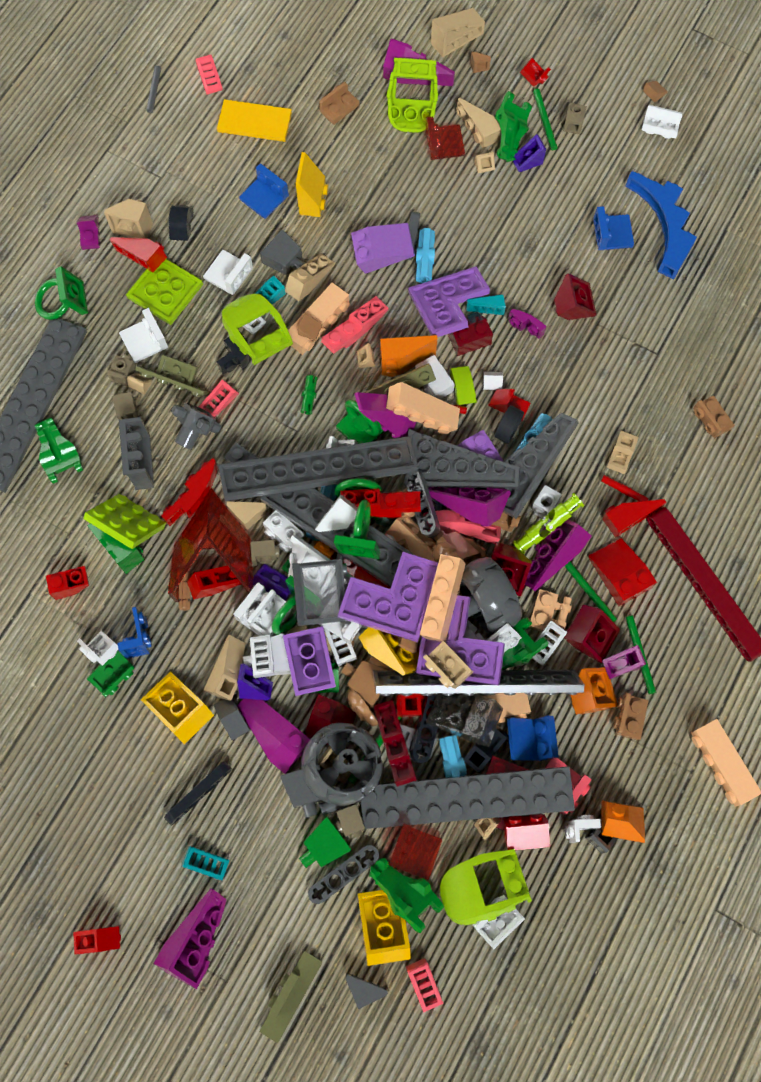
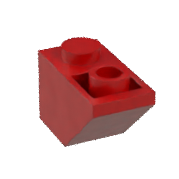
(67, 582)

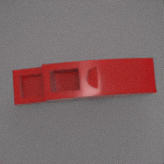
(198, 487)
(385, 504)

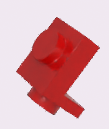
(534, 73)

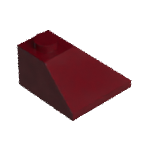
(574, 299)
(514, 565)
(328, 712)

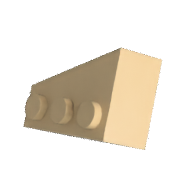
(456, 30)

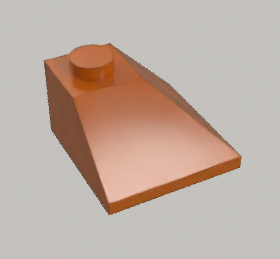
(597, 693)
(623, 821)

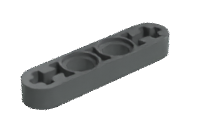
(426, 501)
(344, 875)

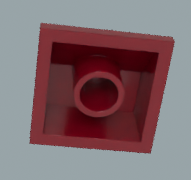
(472, 338)
(592, 633)

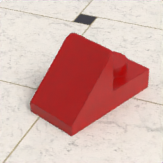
(504, 398)

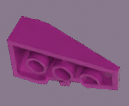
(399, 49)
(375, 409)
(474, 504)
(556, 552)
(275, 734)
(189, 946)

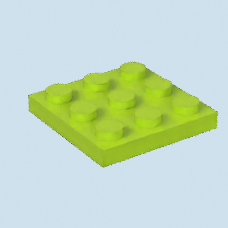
(165, 291)
(124, 520)

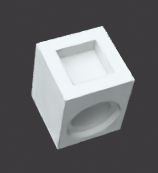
(549, 495)

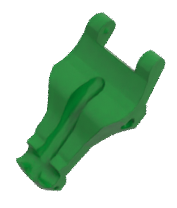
(512, 124)
(56, 452)
(525, 649)
(406, 895)

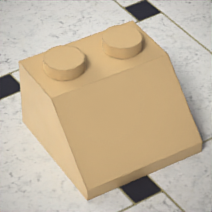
(129, 218)

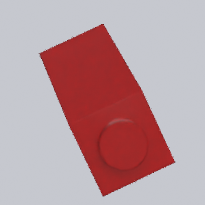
(96, 940)

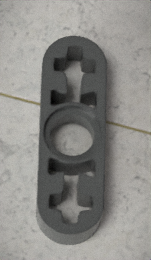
(414, 225)

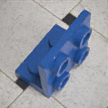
(265, 193)
(612, 231)
(140, 646)
(532, 739)

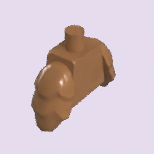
(457, 546)
(362, 689)

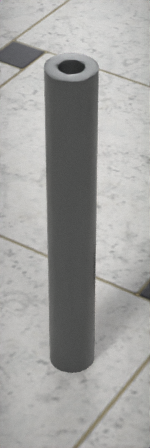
(153, 90)

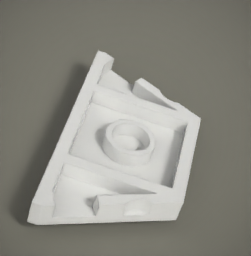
(303, 553)

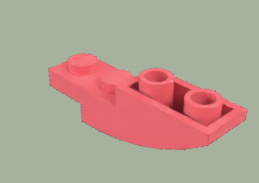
(356, 326)
(454, 522)

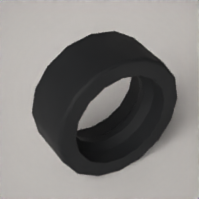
(509, 424)

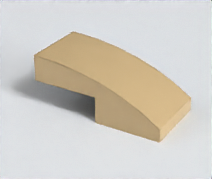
(622, 452)

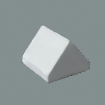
(492, 380)

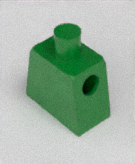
(324, 845)

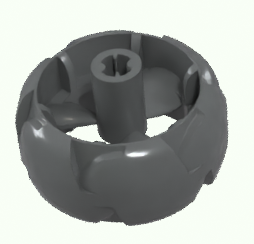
(491, 595)
(368, 770)

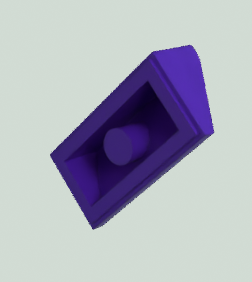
(273, 580)

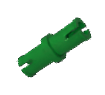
(309, 395)

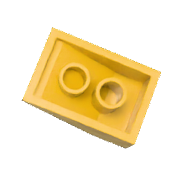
(310, 188)
(386, 649)
(177, 707)
(383, 931)

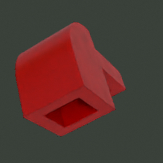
(411, 705)

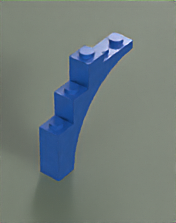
(672, 219)

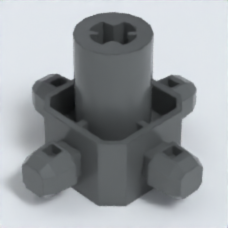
(194, 422)

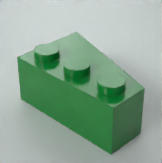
(122, 554)

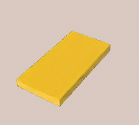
(254, 120)

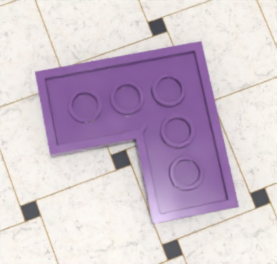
(440, 298)
(396, 609)
(481, 656)

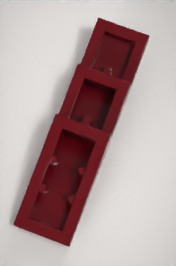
(394, 743)

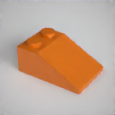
(405, 352)

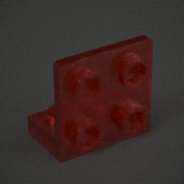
(444, 140)
(415, 852)

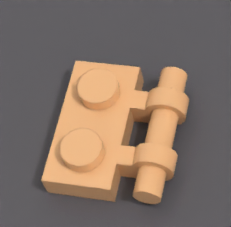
(544, 608)

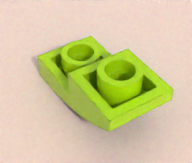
(463, 385)

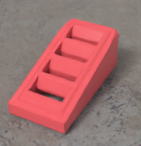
(205, 64)
(222, 403)
(419, 966)

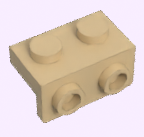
(447, 665)

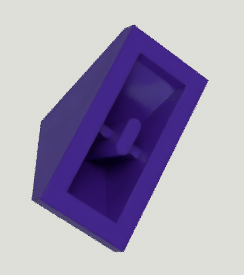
(530, 154)
(253, 687)

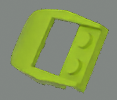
(411, 114)
(246, 310)
(463, 895)

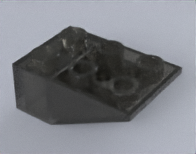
(466, 716)

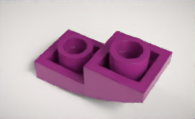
(522, 320)

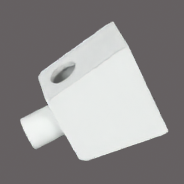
(279, 653)

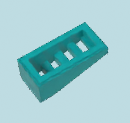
(268, 286)
(488, 305)
(224, 863)

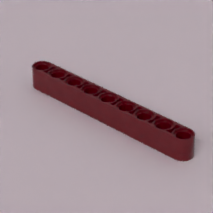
(706, 583)

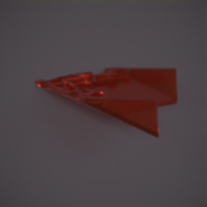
(212, 529)

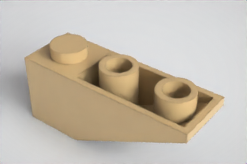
(482, 124)
(306, 277)
(225, 673)

